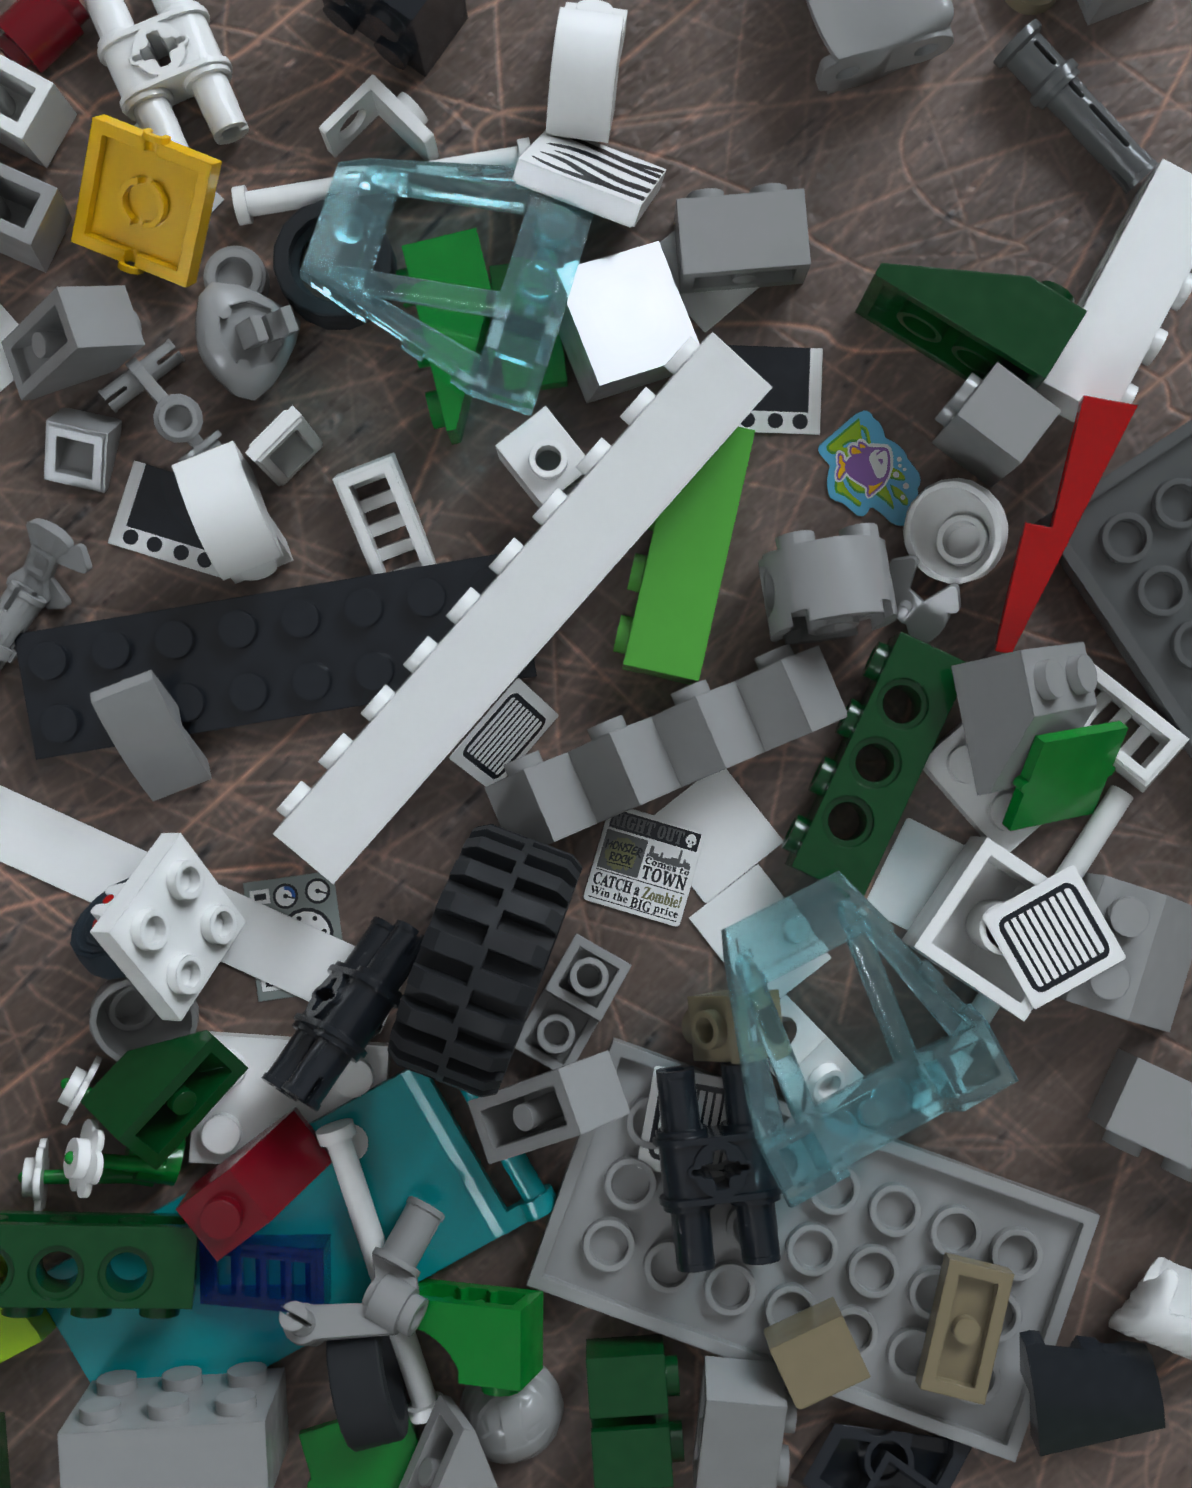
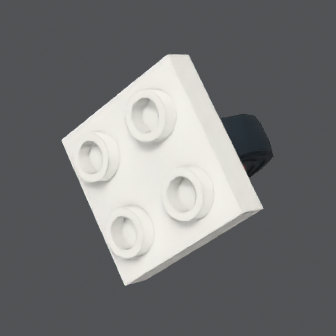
(160, 928)

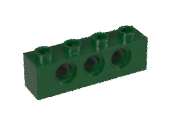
(929, 683)
(93, 1240)

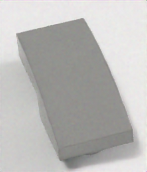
(150, 735)
(572, 1003)

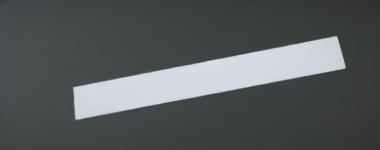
(90, 861)

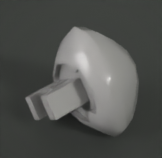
(244, 338)

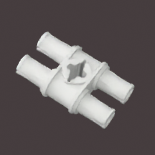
(194, 71)

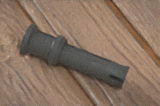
(1058, 88)

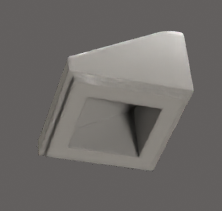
(81, 448)

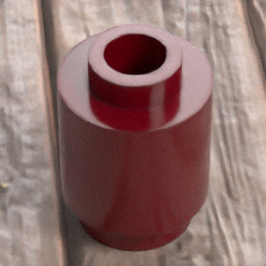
(40, 31)

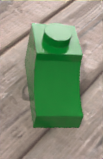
(487, 1332)

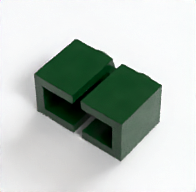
(630, 1412)

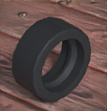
(287, 251)
(367, 1391)

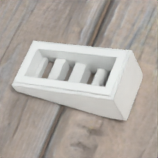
(285, 446)
(369, 472)
(1150, 724)

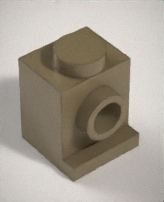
(710, 1026)

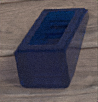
(306, 1248)

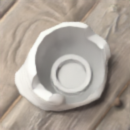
(1160, 1308)

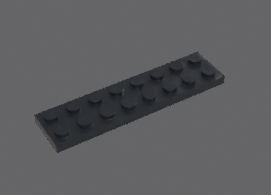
(245, 654)

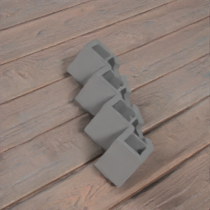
(668, 750)

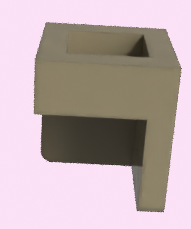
(815, 1353)

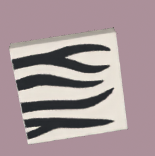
(590, 177)

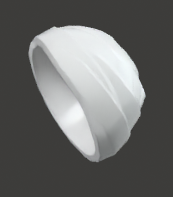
(956, 530)

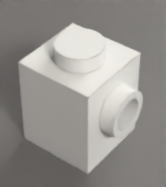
(541, 457)

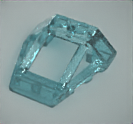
(523, 313)
(918, 1085)

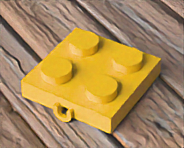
(145, 201)

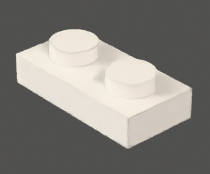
(952, 773)

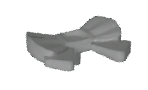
(49, 548)
(922, 617)

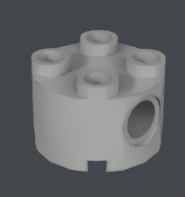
(827, 585)

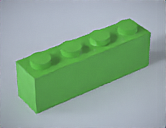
(685, 569)

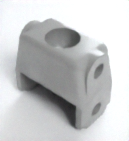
(877, 37)

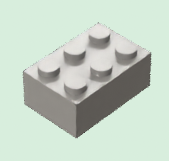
(178, 1430)

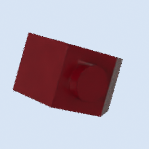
(254, 1184)

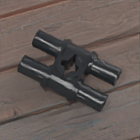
(345, 1012)
(689, 1186)

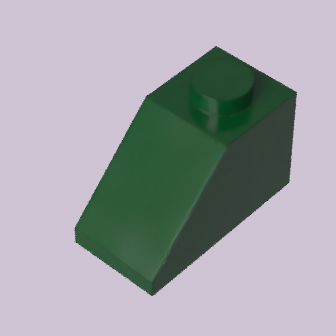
(163, 1092)

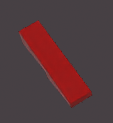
(1093, 441)

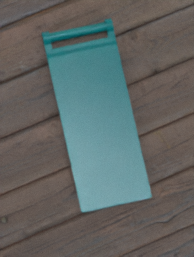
(410, 1152)

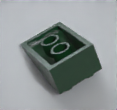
(974, 318)

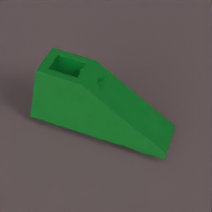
(458, 261)

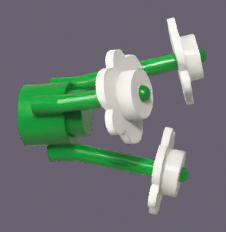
(83, 1158)

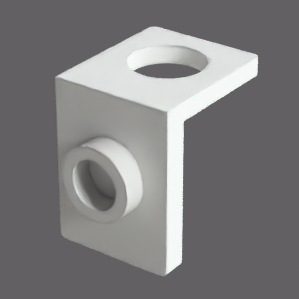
(373, 100)
(820, 1060)

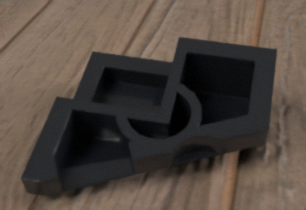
(1088, 1391)
(879, 1459)

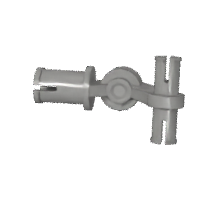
(175, 415)
(391, 1299)

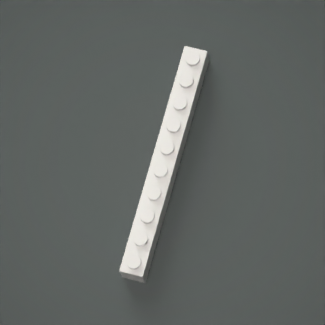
(523, 606)

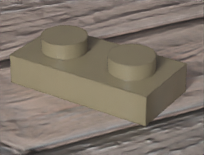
(964, 1328)

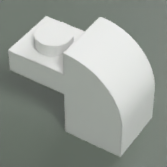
(585, 70)
(231, 514)

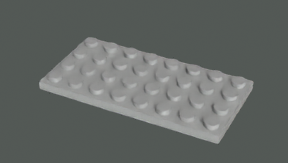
(863, 1241)

